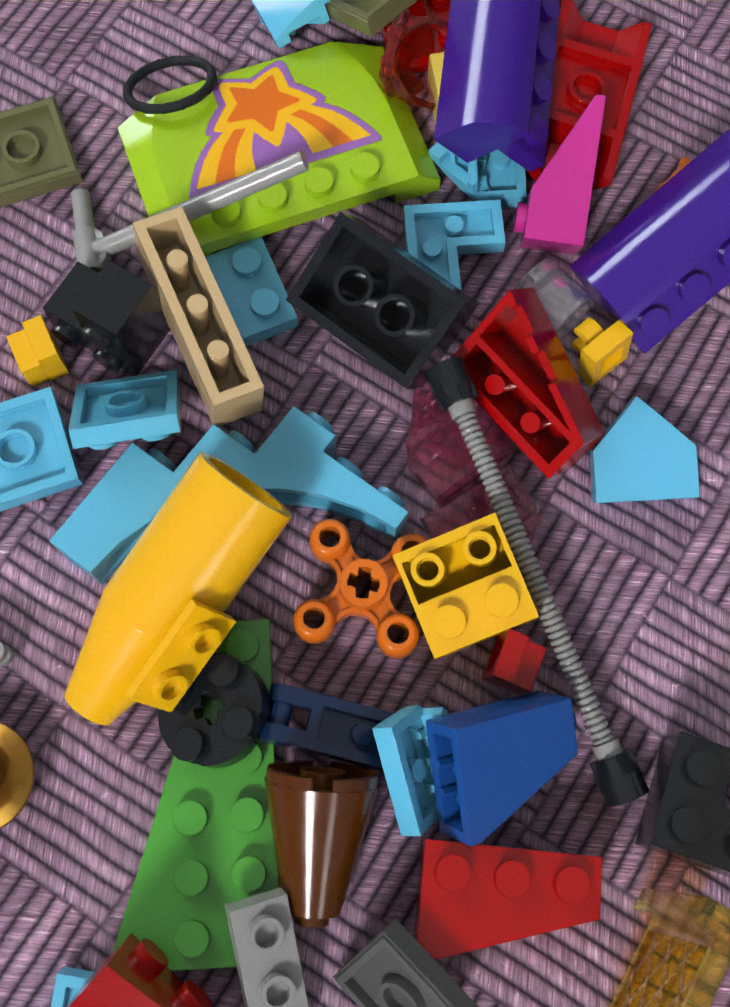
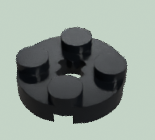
(238, 724)

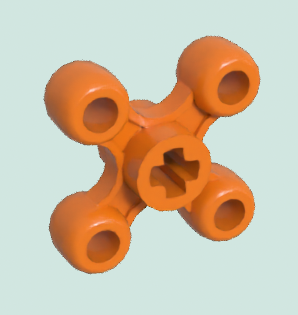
(343, 600)

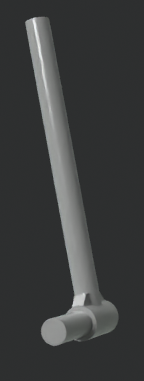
(95, 248)

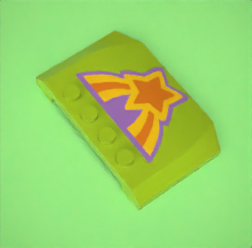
(306, 101)

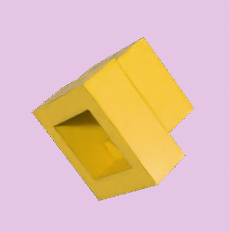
(37, 352)

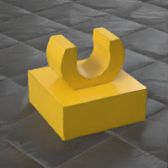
(600, 349)

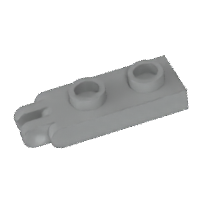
(266, 951)

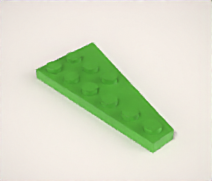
(207, 839)

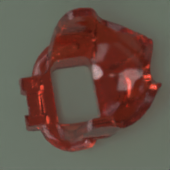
(407, 41)

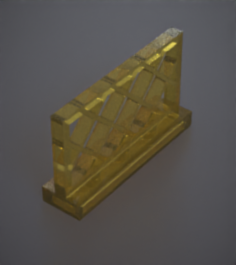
(679, 953)

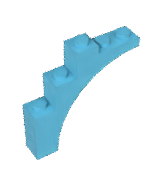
(290, 465)

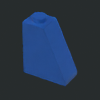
(497, 759)

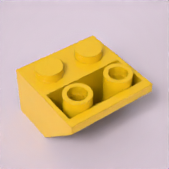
(465, 586)

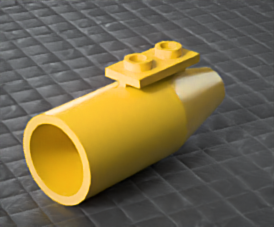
(170, 593)

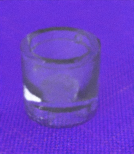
(560, 295)

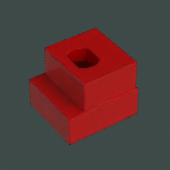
(513, 662)

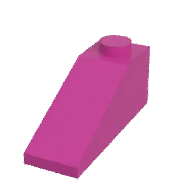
(560, 198)

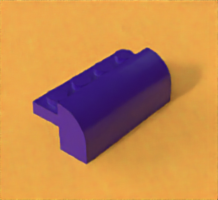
(498, 79)
(667, 251)

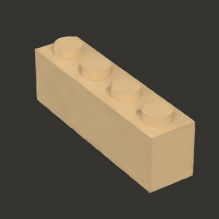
(198, 317)

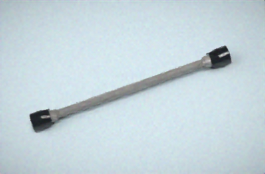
(614, 768)

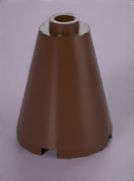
(318, 832)

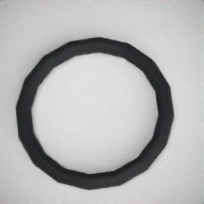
(173, 106)

